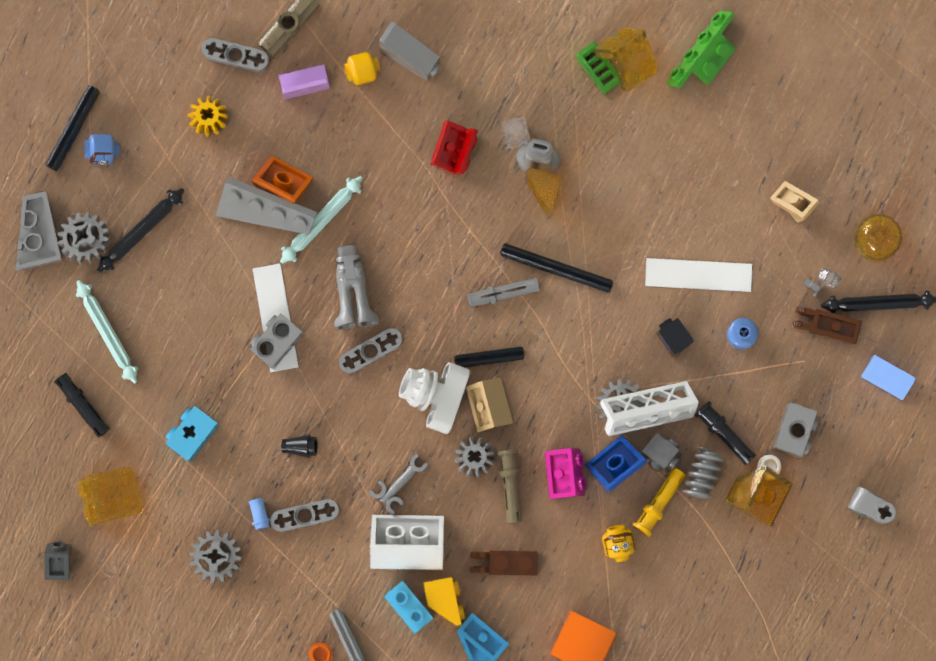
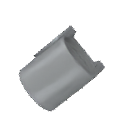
(867, 505)

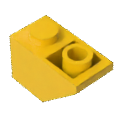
(442, 599)

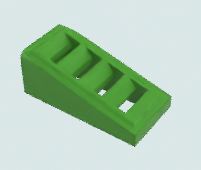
(586, 65)

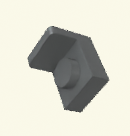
(57, 561)

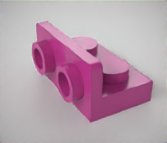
(565, 473)

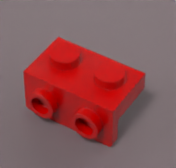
(454, 148)

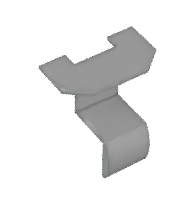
(807, 282)

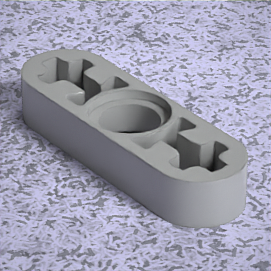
(217, 57)
(352, 355)
(288, 525)

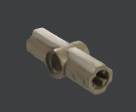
(278, 35)

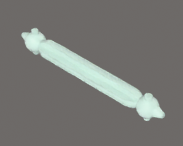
(322, 219)
(106, 331)

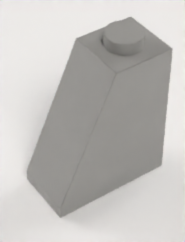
(409, 52)

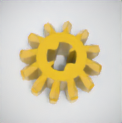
(206, 108)

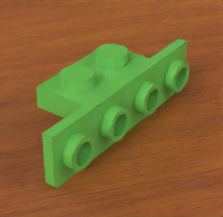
(707, 54)

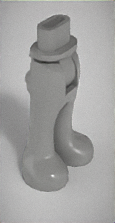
(540, 152)
(352, 276)

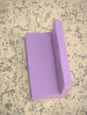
(304, 82)

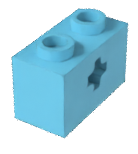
(204, 429)
(408, 607)

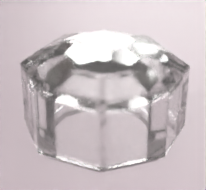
(829, 278)

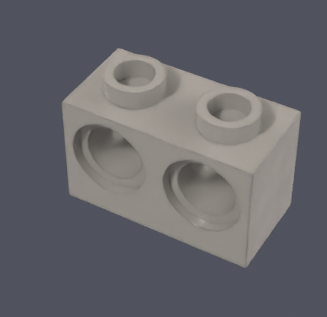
(281, 345)

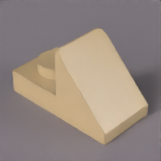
(794, 201)

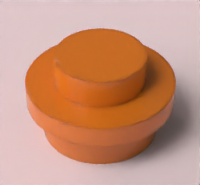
(320, 652)

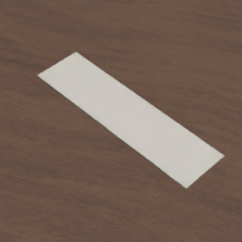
(698, 274)
(272, 302)

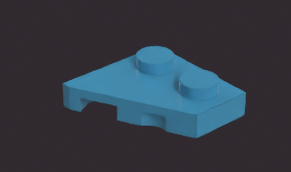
(480, 640)

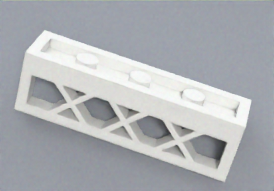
(653, 412)

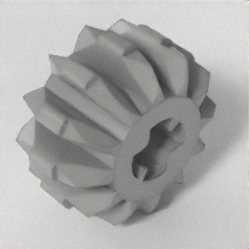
(474, 465)

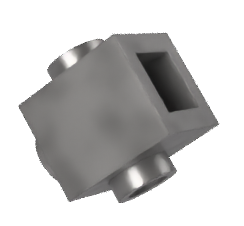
(662, 454)

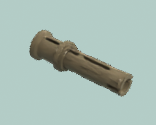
(511, 493)

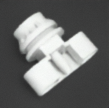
(422, 389)

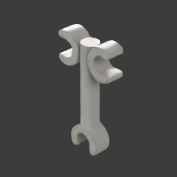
(387, 496)

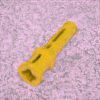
(654, 510)

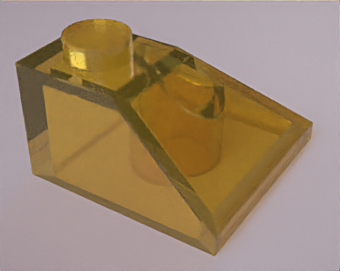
(760, 494)

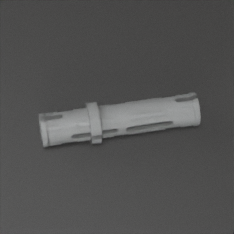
(475, 298)

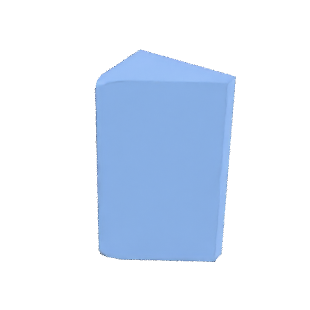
(888, 377)

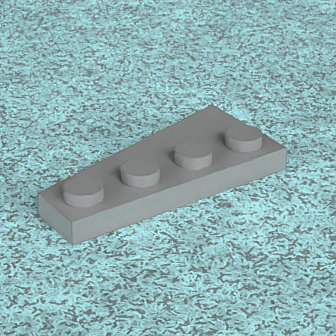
(259, 207)

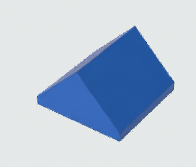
(615, 464)

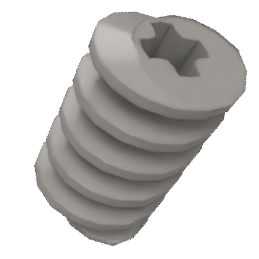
(703, 474)

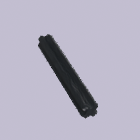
(72, 128)

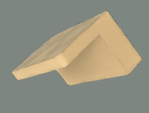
(489, 404)

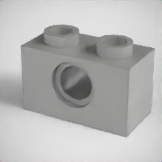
(785, 440)

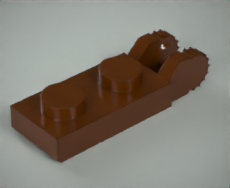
(829, 325)
(507, 563)

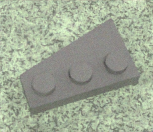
(38, 233)

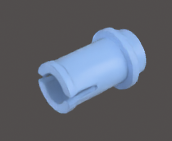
(259, 514)

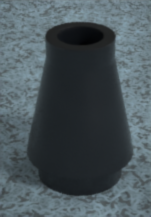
(301, 446)

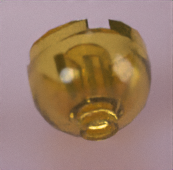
(878, 237)

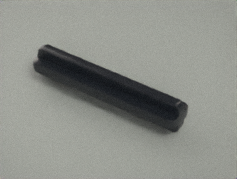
(489, 357)

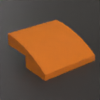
(583, 640)

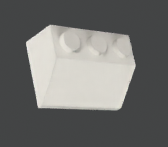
(406, 542)

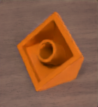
(282, 180)

